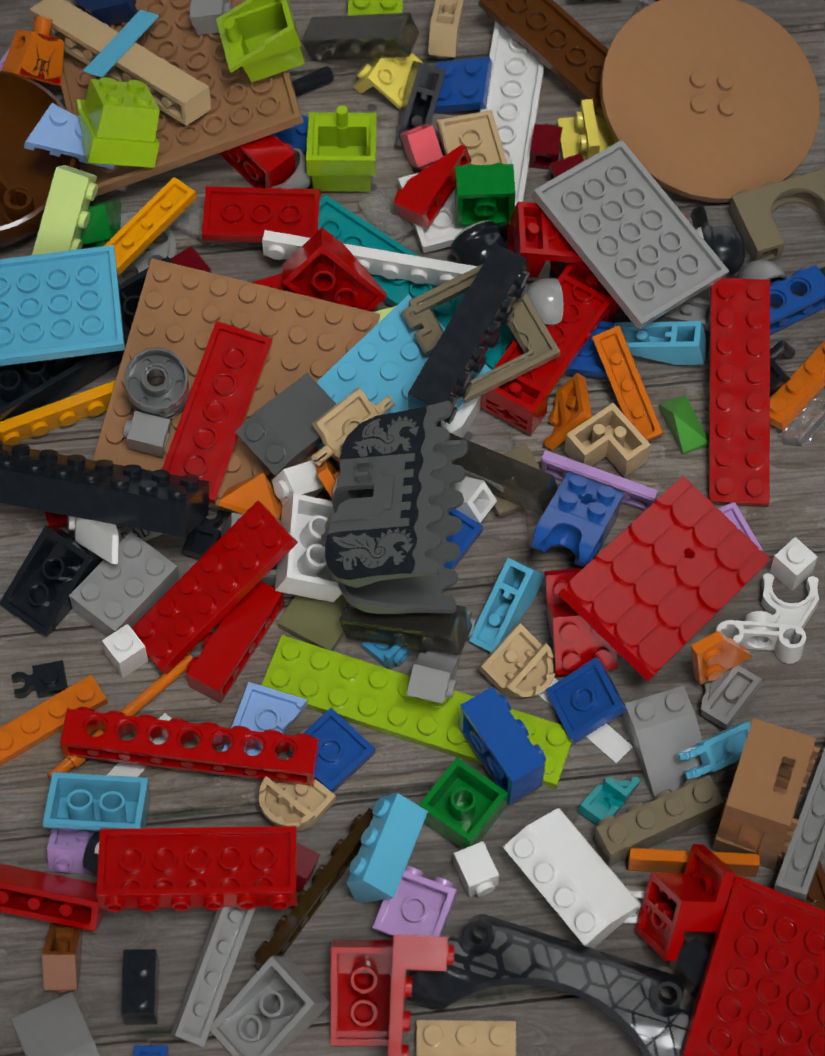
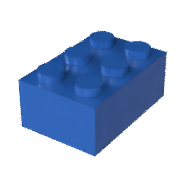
(502, 744)

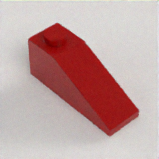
(429, 189)

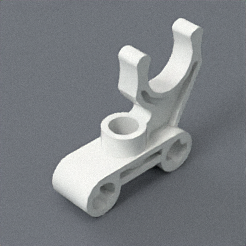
(779, 627)

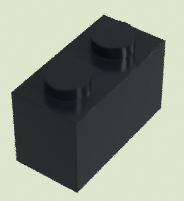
(140, 987)

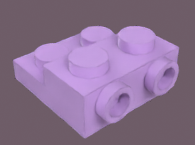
(417, 907)

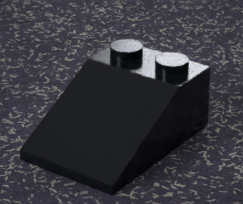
(48, 578)

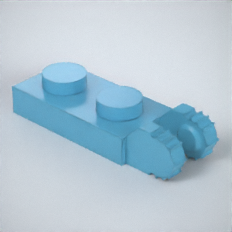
(717, 750)

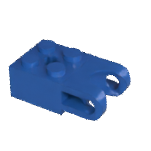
(578, 518)

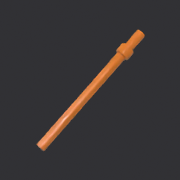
(131, 709)

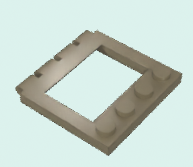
(524, 324)

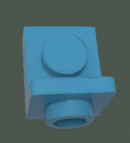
(386, 654)

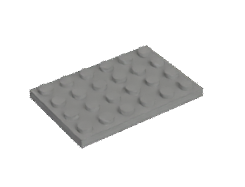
(630, 234)

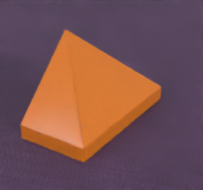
(246, 493)

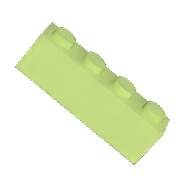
(66, 211)

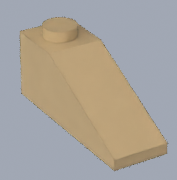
(445, 28)

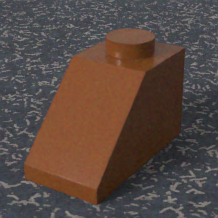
(62, 958)

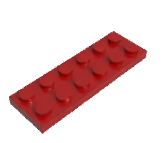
(218, 405)
(213, 586)

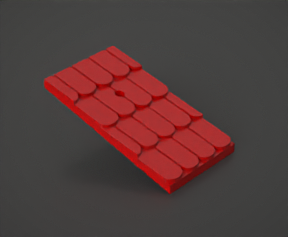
(664, 577)

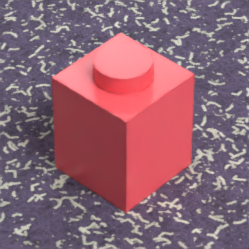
(421, 146)

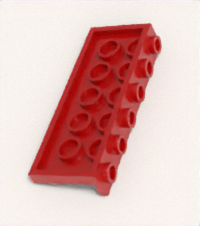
(197, 868)

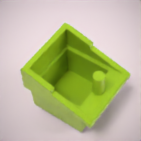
(260, 38)
(119, 123)
(341, 150)

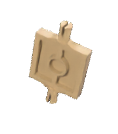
(343, 419)

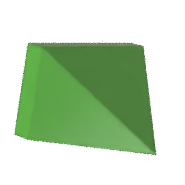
(684, 424)

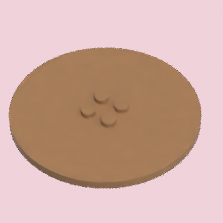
(710, 97)

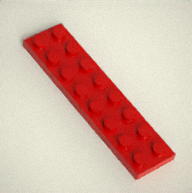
(739, 392)

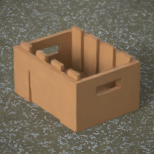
(766, 793)

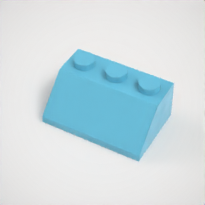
(96, 802)
(385, 848)

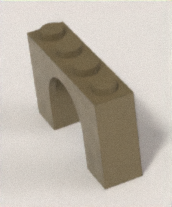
(754, 209)

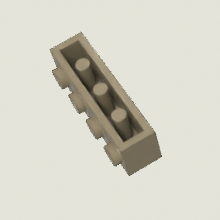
(658, 820)

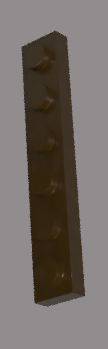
(309, 901)

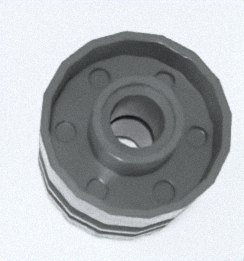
(157, 367)

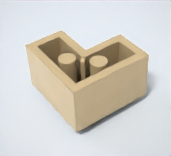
(608, 436)

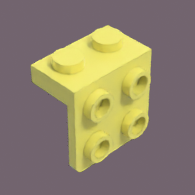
(387, 76)

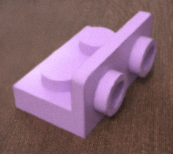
(67, 850)

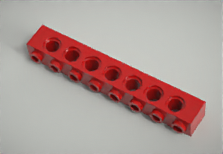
(202, 758)

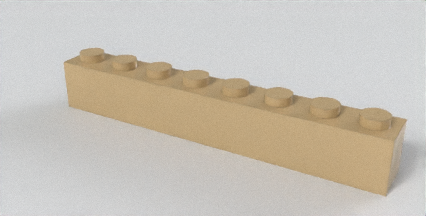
(86, 37)

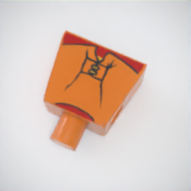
(36, 54)

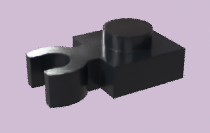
(203, 537)
(46, 680)

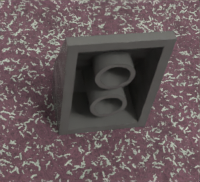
(283, 427)

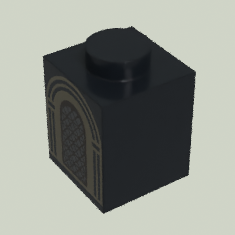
(690, 964)

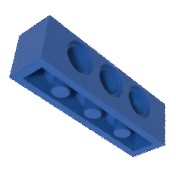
(793, 308)

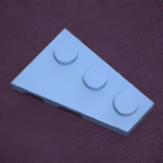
(60, 134)
(267, 709)

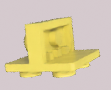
(584, 132)

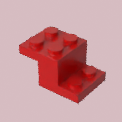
(571, 635)
(684, 902)

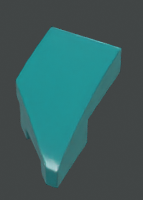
(607, 798)

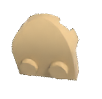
(519, 664)
(294, 803)

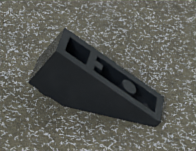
(419, 97)

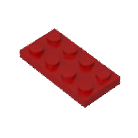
(246, 212)

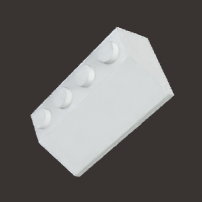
(572, 877)

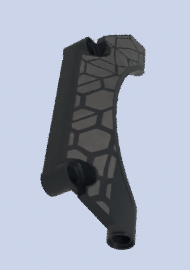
(526, 956)

